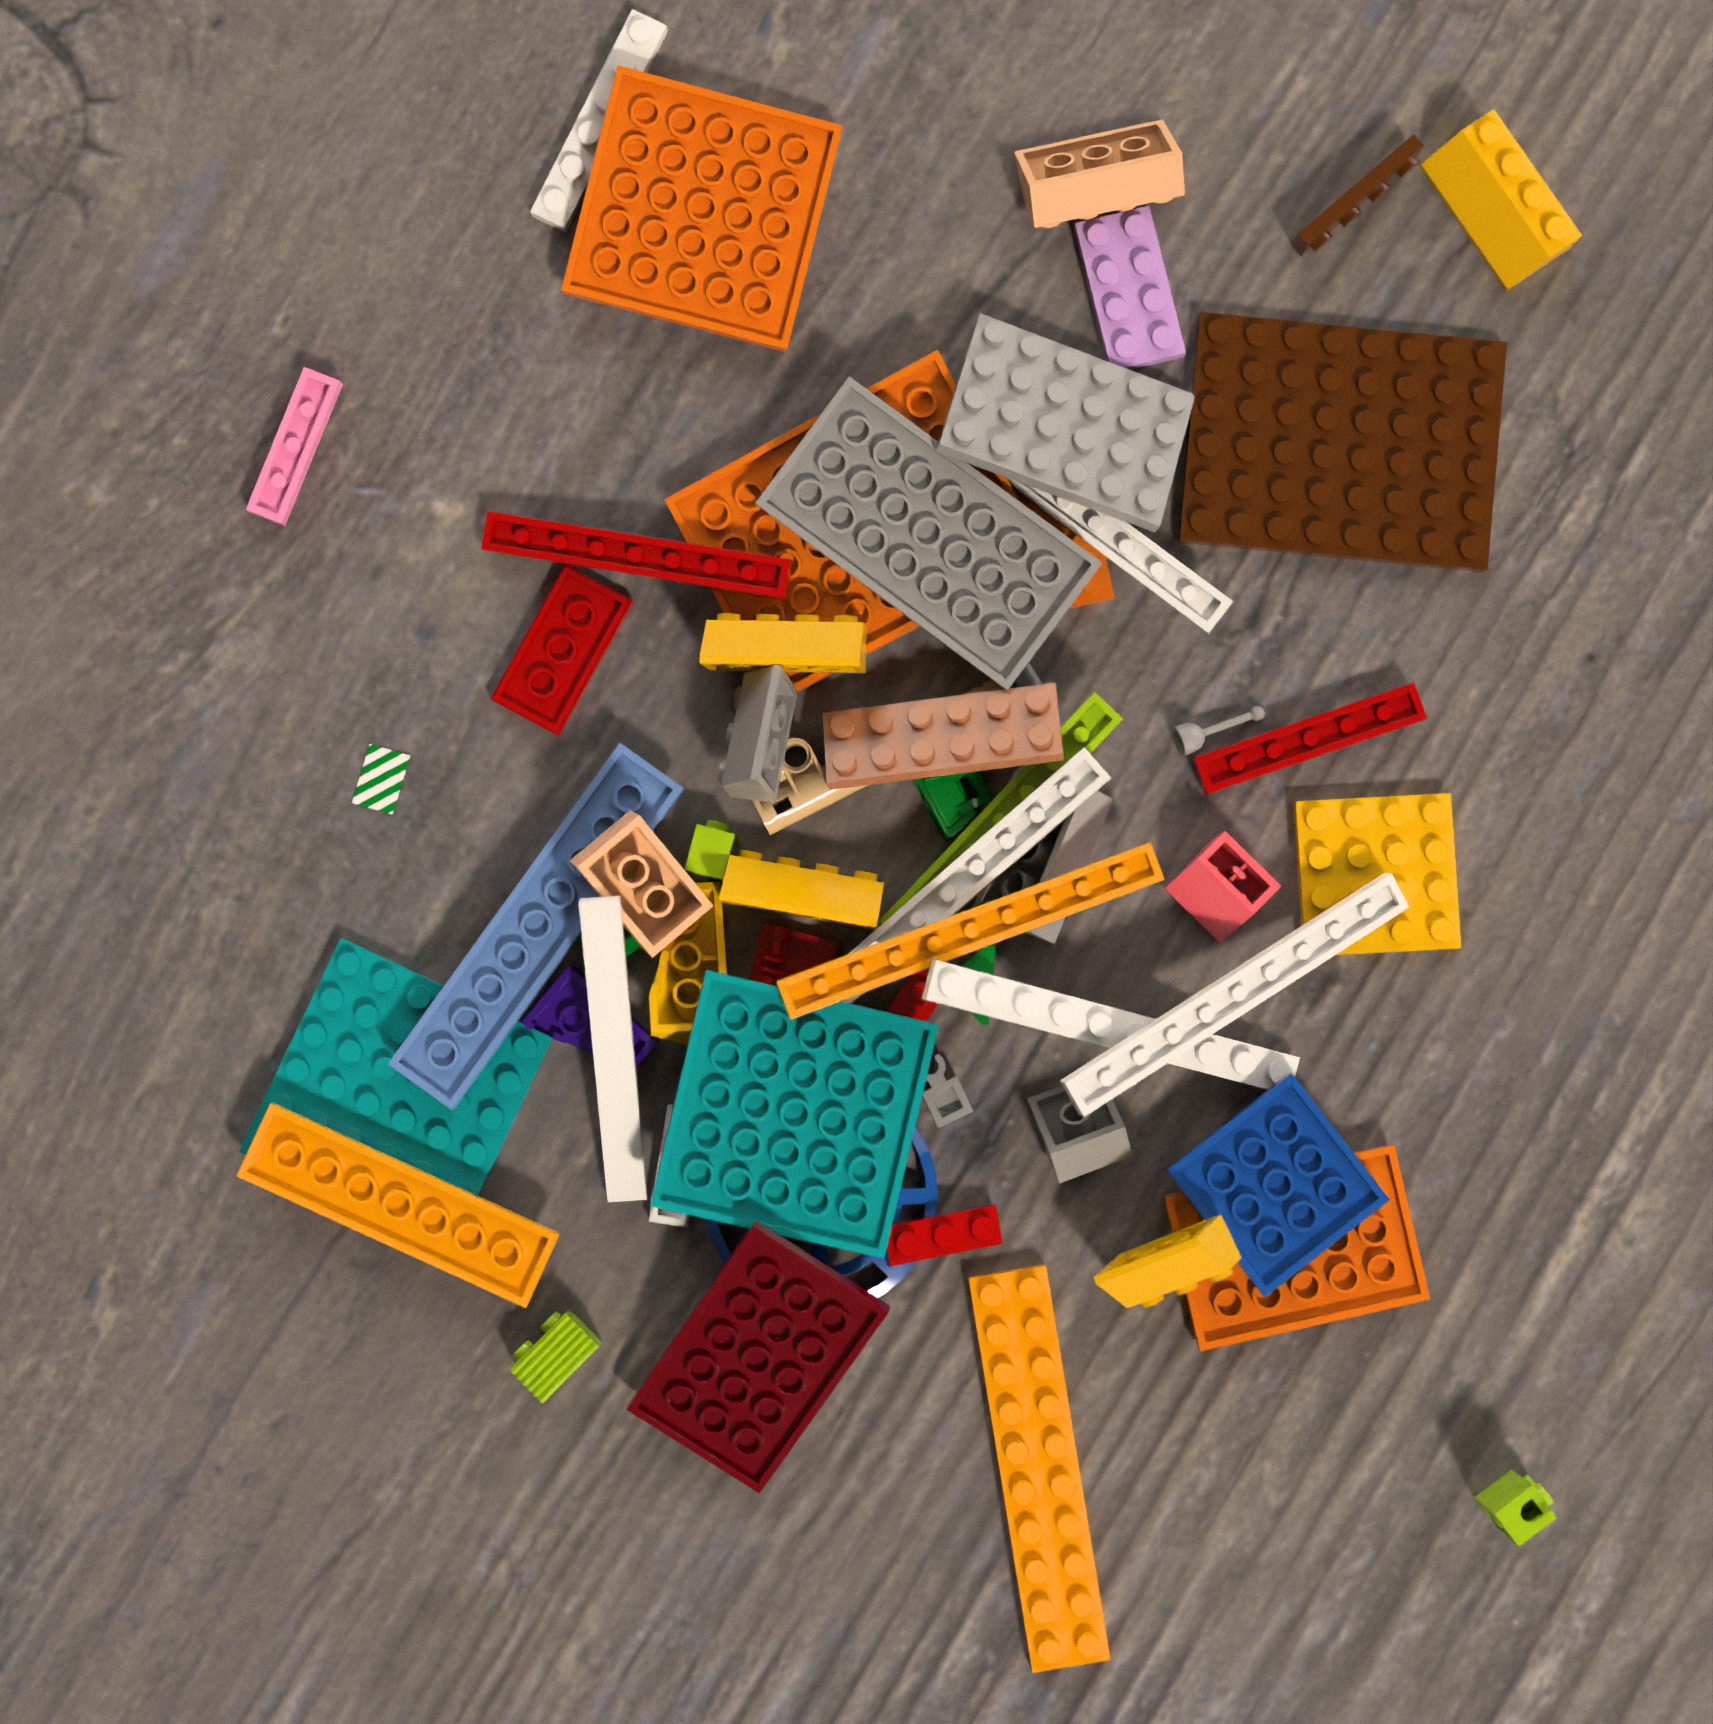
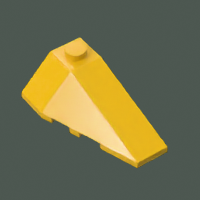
(682, 971)

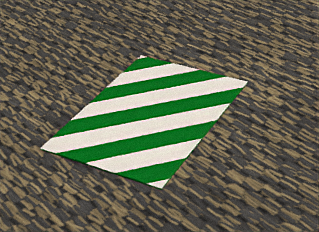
(381, 779)

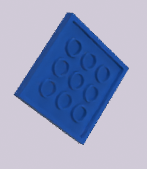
(1278, 1183)

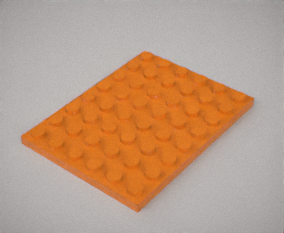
(724, 515)

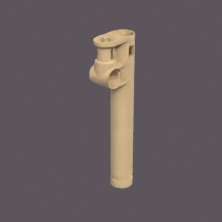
(807, 784)

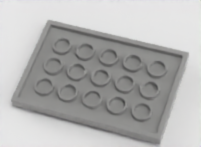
(1066, 423)

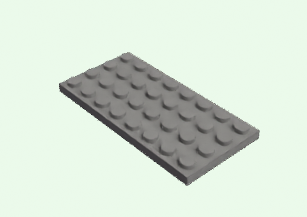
(928, 533)

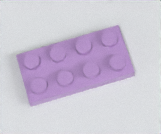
(1129, 289)

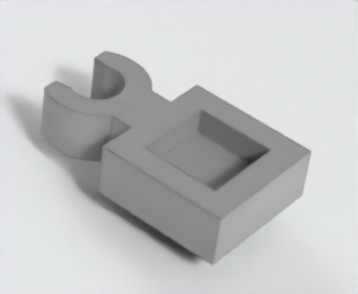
(945, 1097)

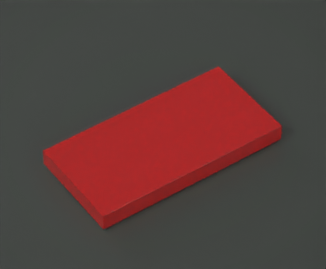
(562, 650)

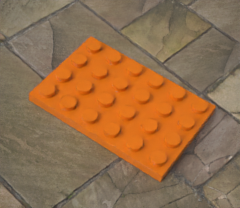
(1360, 1274)

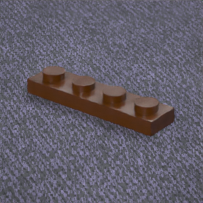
(1370, 187)

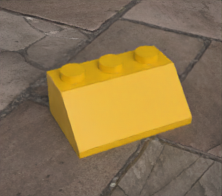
(1171, 1264)

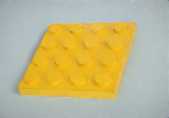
(1357, 840)

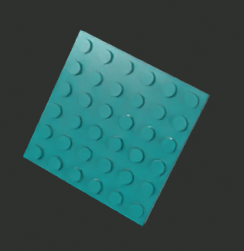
(343, 1080)
(794, 1116)

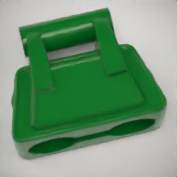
(949, 803)

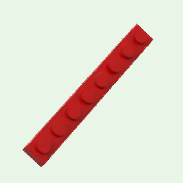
(637, 555)

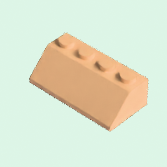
(1100, 173)

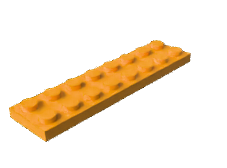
(398, 1204)

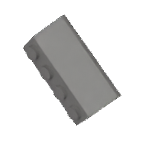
(1057, 853)

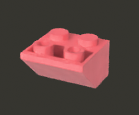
(1222, 887)

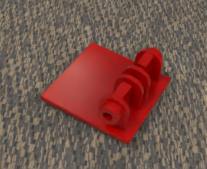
(788, 952)

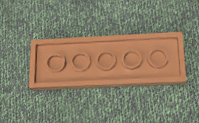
(942, 736)

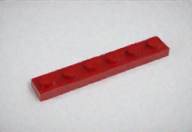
(1309, 738)

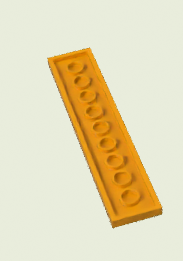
(1039, 1468)

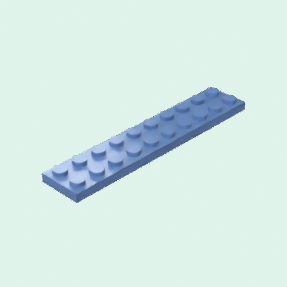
(525, 936)

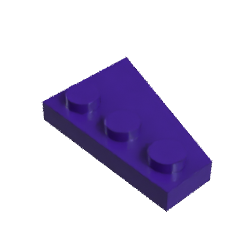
(566, 1017)

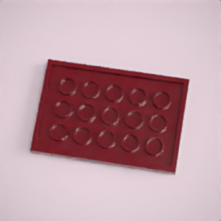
(758, 1357)

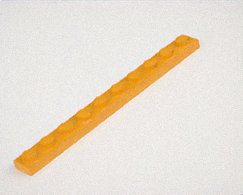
(969, 930)

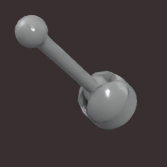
(1191, 737)

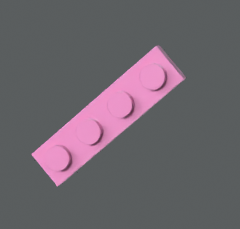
(294, 446)

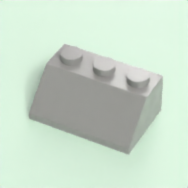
(758, 735)

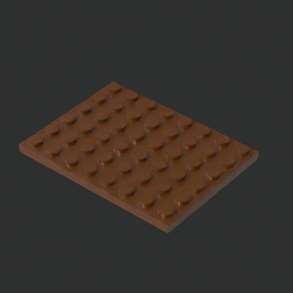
(1342, 442)

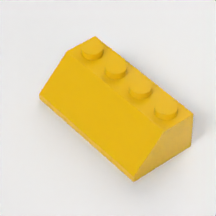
(1500, 200)
(794, 645)
(802, 891)

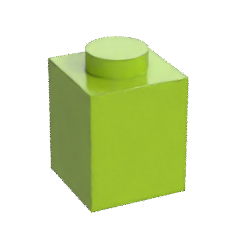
(710, 850)

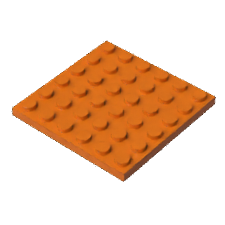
(701, 209)

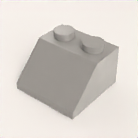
(1078, 1142)

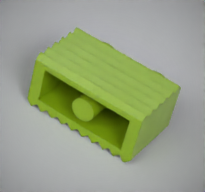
(555, 1355)

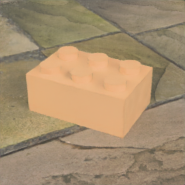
(653, 887)

